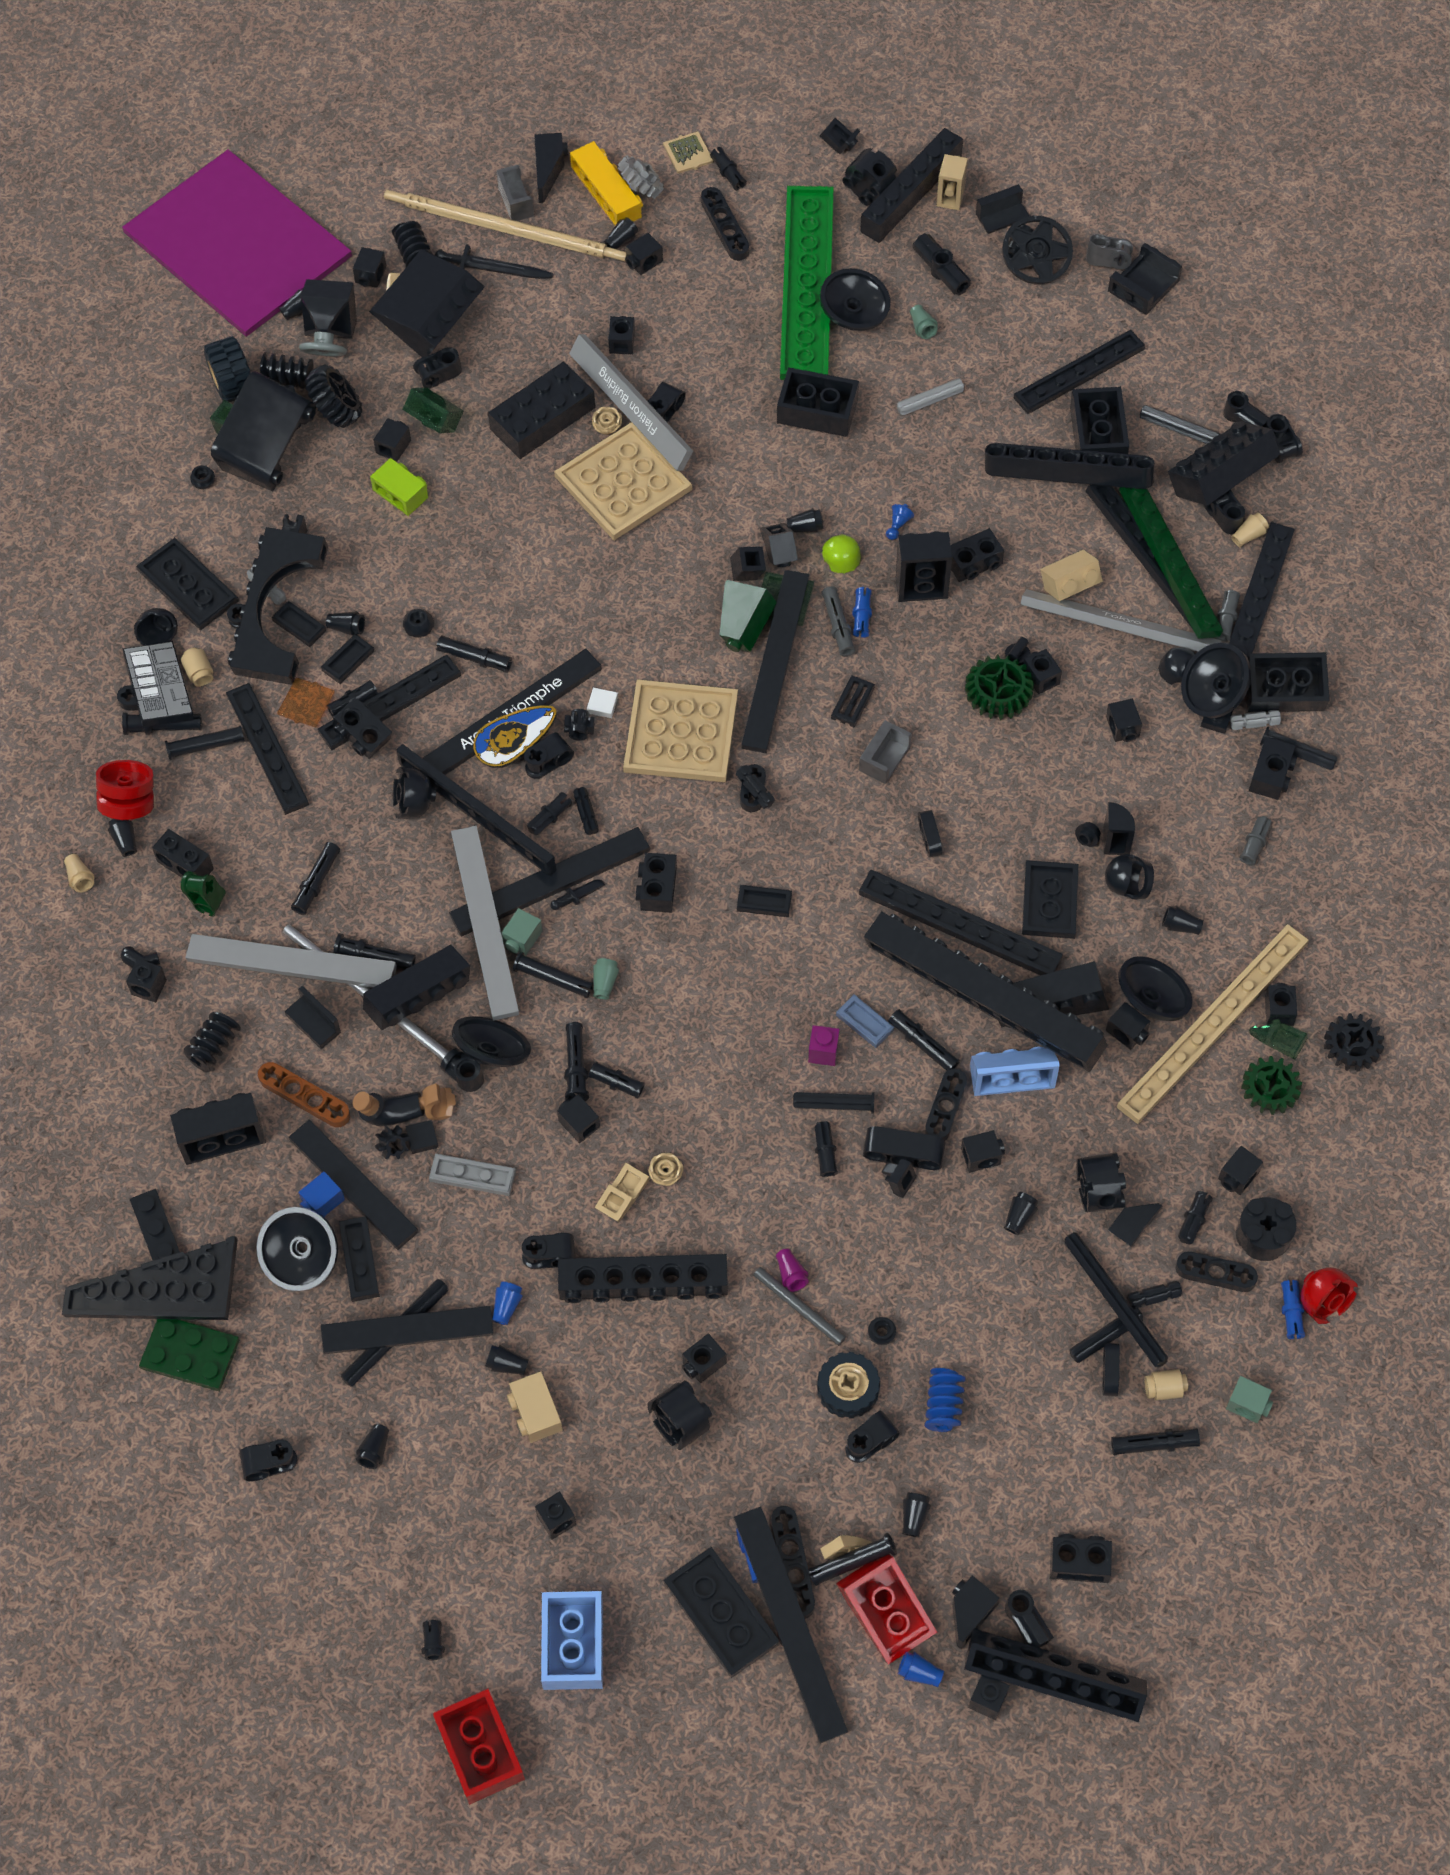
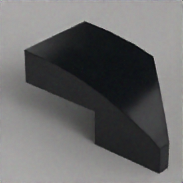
(1133, 1222)

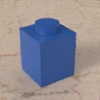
(321, 1195)

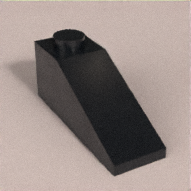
(549, 161)

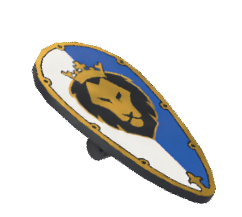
(509, 736)

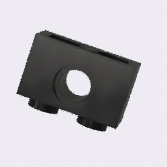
(1273, 755)

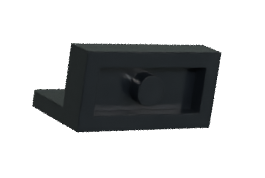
(1001, 209)
(313, 1019)

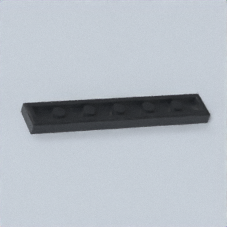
(1079, 371)
(399, 696)
(267, 748)
(354, 1184)
(406, 1330)

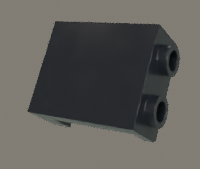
(1146, 279)

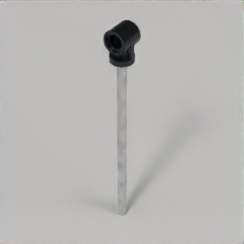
(453, 1062)

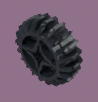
(333, 396)

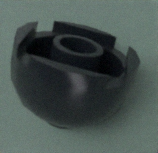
(413, 793)

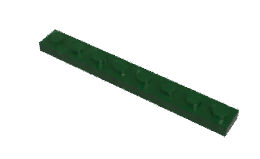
(1172, 563)

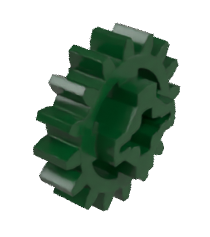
(1261, 1075)

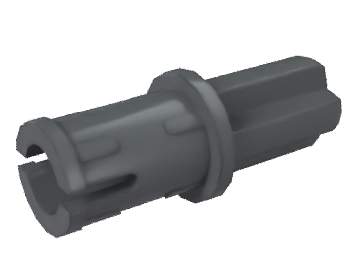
(1255, 840)

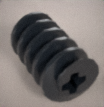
(410, 240)
(284, 371)
(209, 1040)

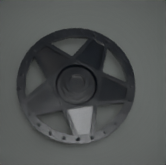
(1037, 249)

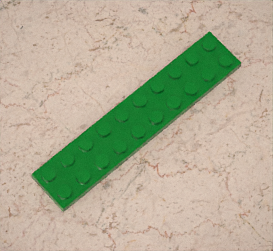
(805, 269)

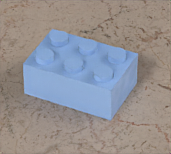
(572, 1640)

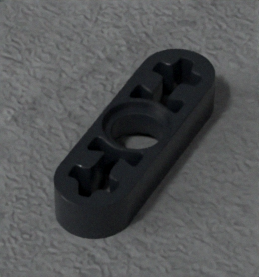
(940, 1096)
(1235, 1283)

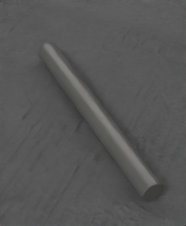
(799, 1306)

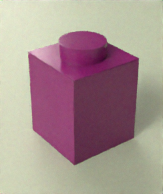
(823, 1045)

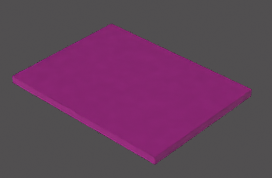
(236, 241)

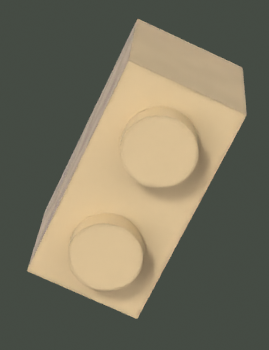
(952, 182)
(1071, 575)
(535, 1407)

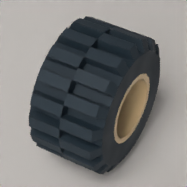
(227, 367)

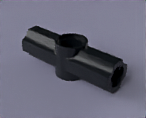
(941, 264)

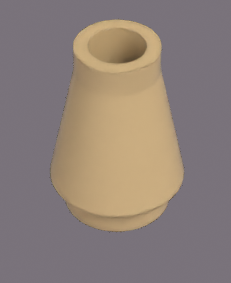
(1252, 528)
(79, 875)

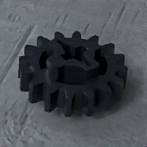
(1359, 1053)

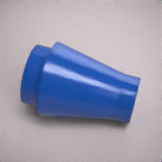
(506, 1301)
(917, 1669)

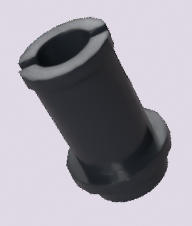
(432, 1640)

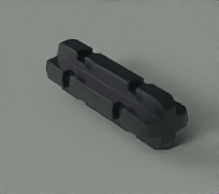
(755, 786)
(586, 810)
(1155, 1294)

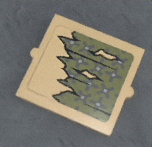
(687, 152)

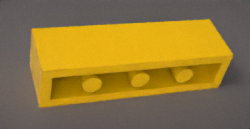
(605, 183)

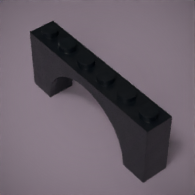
(279, 556)

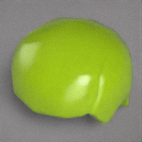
(841, 553)

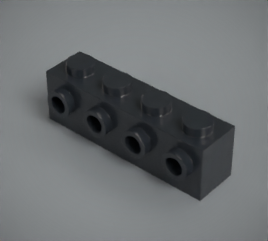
(416, 987)

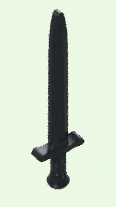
(492, 265)

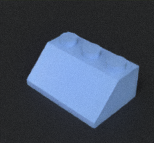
(1014, 1071)

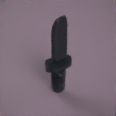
(575, 895)

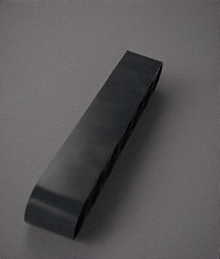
(1069, 465)

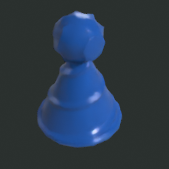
(900, 515)

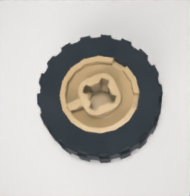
(848, 1385)

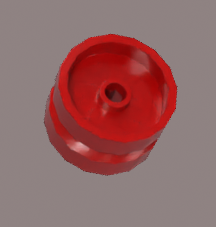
(124, 789)

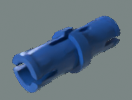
(862, 612)
(1293, 1309)

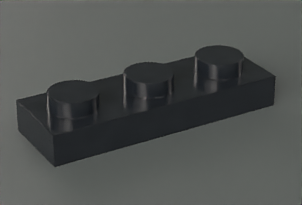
(154, 1224)
(359, 1259)

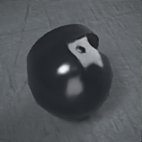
(1123, 876)

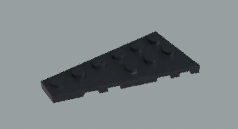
(171, 1287)

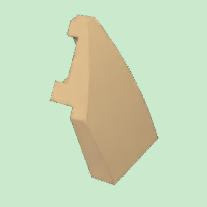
(842, 1545)

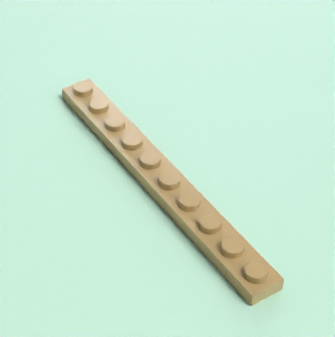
(1212, 1024)

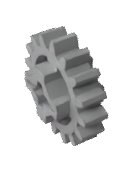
(640, 176)

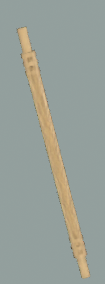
(505, 225)

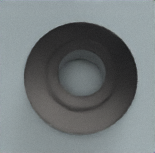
(199, 472)
(1088, 834)
(882, 1322)

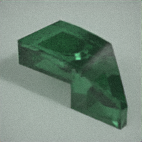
(1280, 1037)

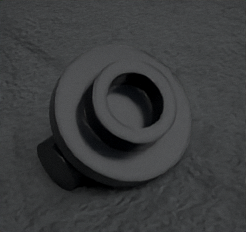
(1018, 650)

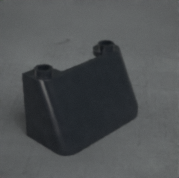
(260, 430)

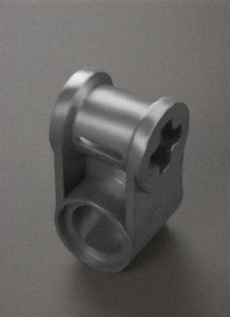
(1107, 250)

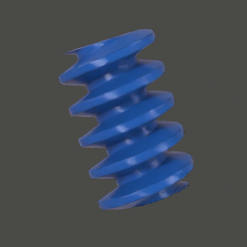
(943, 1400)

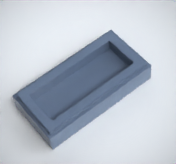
(865, 1021)

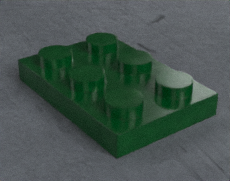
(189, 1353)

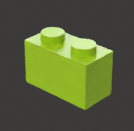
(399, 486)

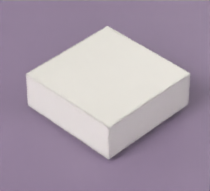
(602, 702)

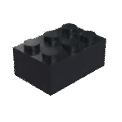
(817, 402)
(1099, 420)
(923, 566)
(1288, 682)
(218, 1128)

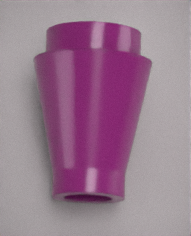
(792, 1272)

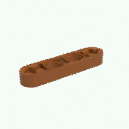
(306, 1091)

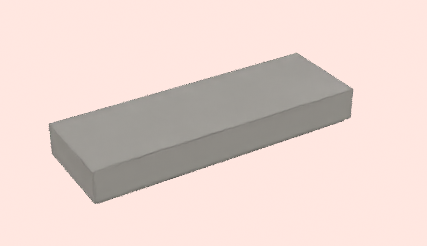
(472, 1174)

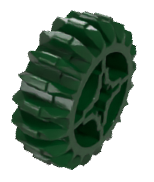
(987, 677)

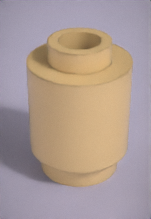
(197, 667)
(1165, 1384)

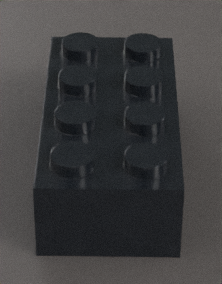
(541, 410)
(1223, 462)

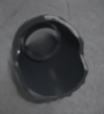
(155, 626)

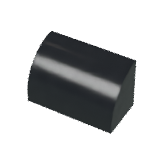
(1118, 830)

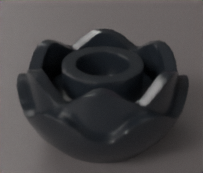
(418, 629)

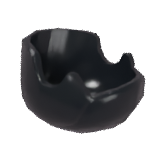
(1174, 663)

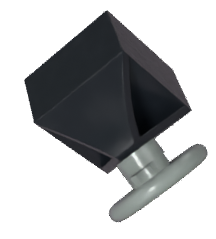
(327, 314)

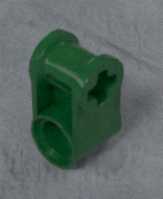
(203, 892)

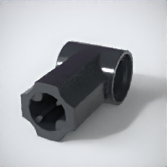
(1243, 411)
(1029, 1622)

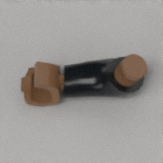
(402, 1108)

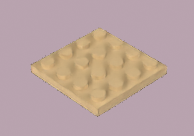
(622, 481)
(681, 731)

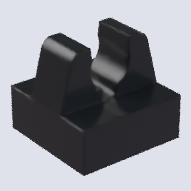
(900, 1176)

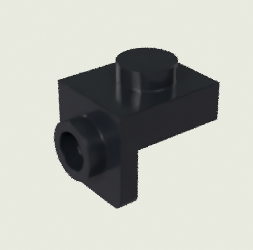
(839, 137)

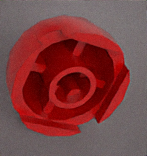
(1327, 1288)

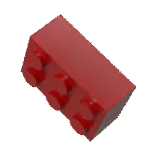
(478, 1746)

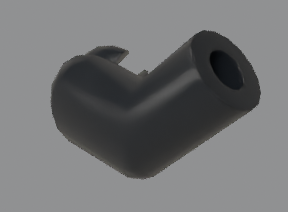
(130, 956)

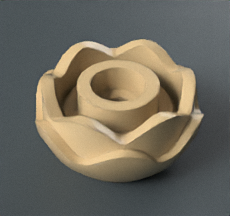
(606, 414)
(665, 1161)

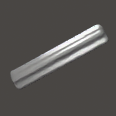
(930, 396)

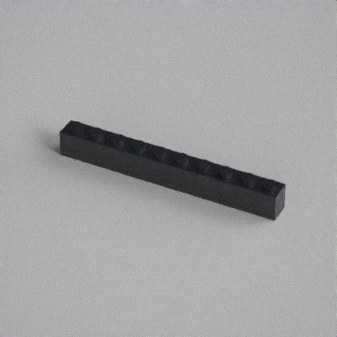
(987, 992)

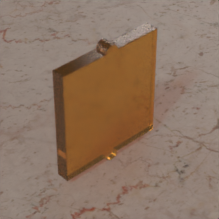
(305, 702)

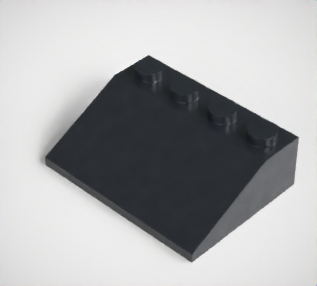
(426, 301)

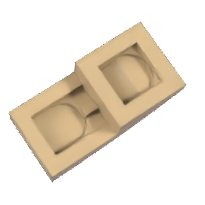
(622, 1193)

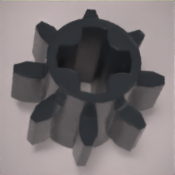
(579, 724)
(394, 1135)

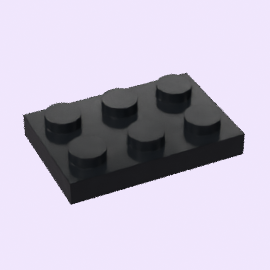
(1050, 899)

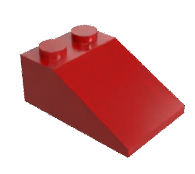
(887, 1607)

